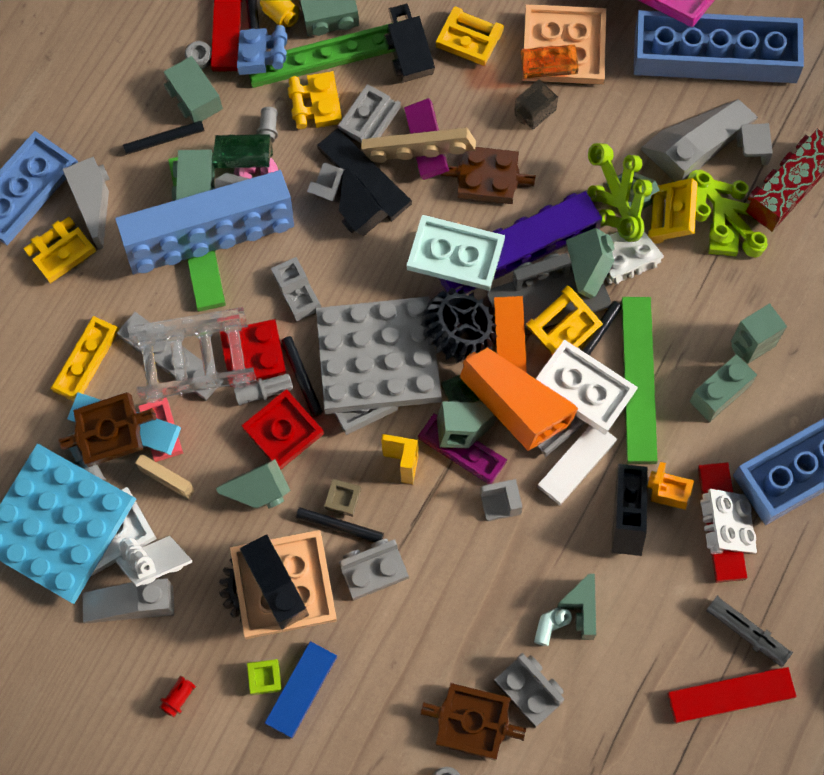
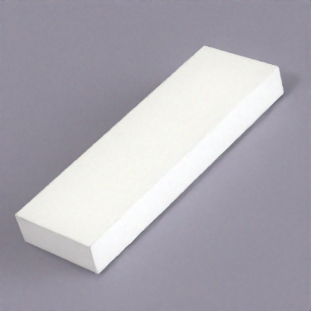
(576, 464)

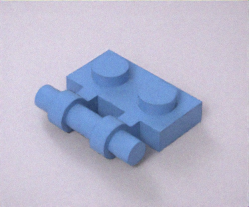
(253, 50)

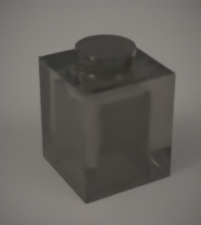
(535, 104)

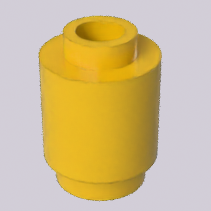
(281, 11)

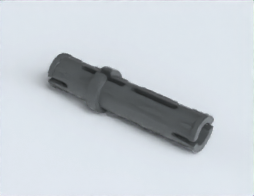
(749, 631)

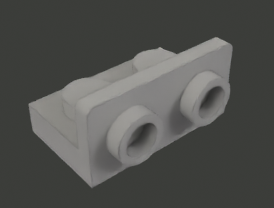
(373, 568)
(530, 689)

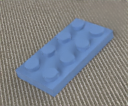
(29, 182)

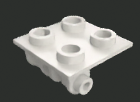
(632, 257)
(731, 522)
(151, 561)

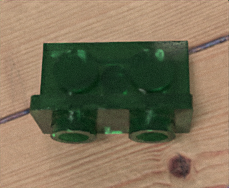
(242, 151)

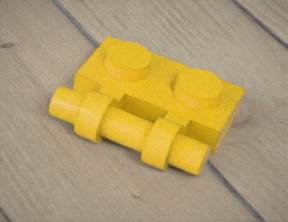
(324, 100)
(62, 255)

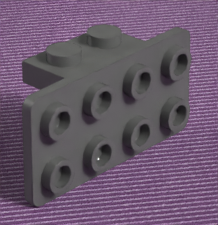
(542, 285)

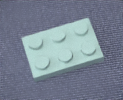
(455, 252)

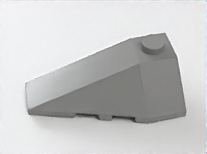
(697, 140)

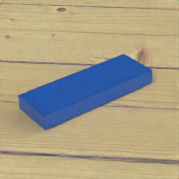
(301, 690)

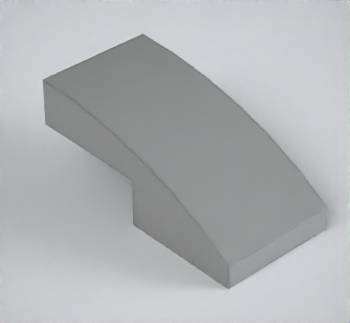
(296, 288)

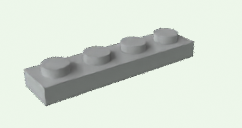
(163, 355)

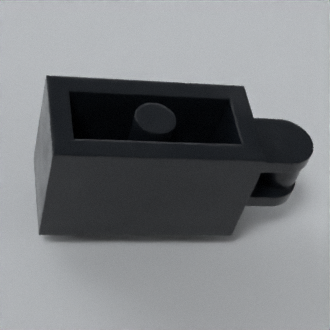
(408, 45)

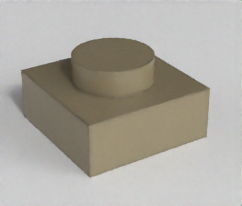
(342, 497)

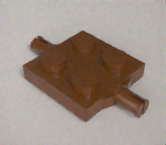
(489, 175)
(107, 429)
(473, 721)

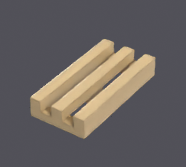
(165, 476)

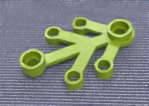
(631, 224)
(755, 242)

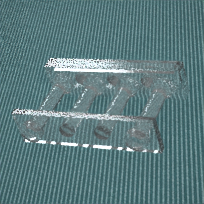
(174, 332)

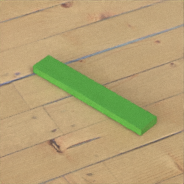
(326, 55)
(204, 274)
(639, 370)

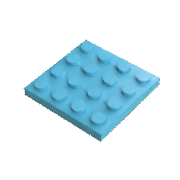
(59, 522)

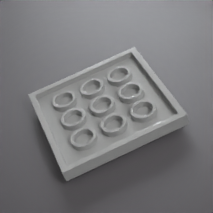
(376, 356)

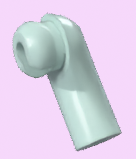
(549, 622)

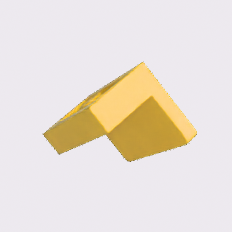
(403, 449)

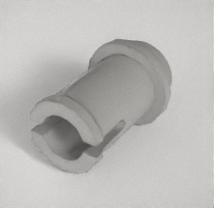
(268, 122)

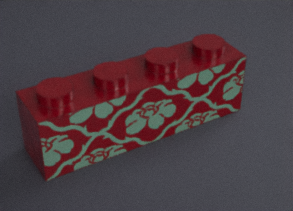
(790, 183)

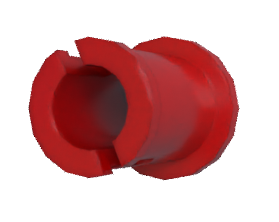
(177, 697)

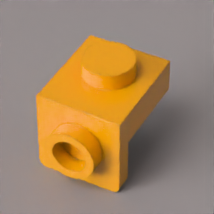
(669, 488)

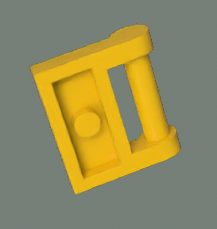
(467, 42)
(679, 210)
(573, 328)

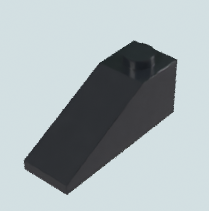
(630, 510)
(274, 582)

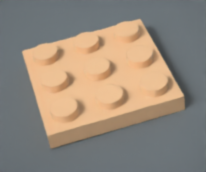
(569, 26)
(307, 567)

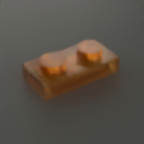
(549, 61)

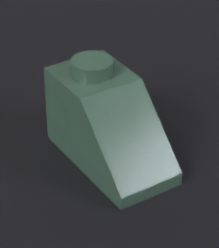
(590, 260)
(257, 486)

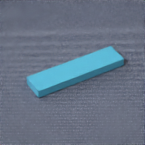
(154, 434)

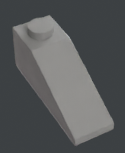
(91, 195)
(129, 602)

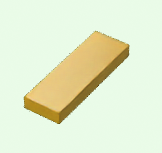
(85, 358)

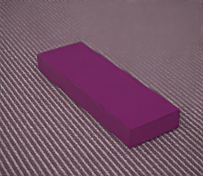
(421, 119)
(476, 459)

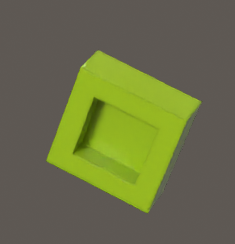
(728, 247)
(264, 677)

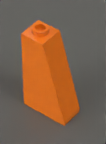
(516, 398)

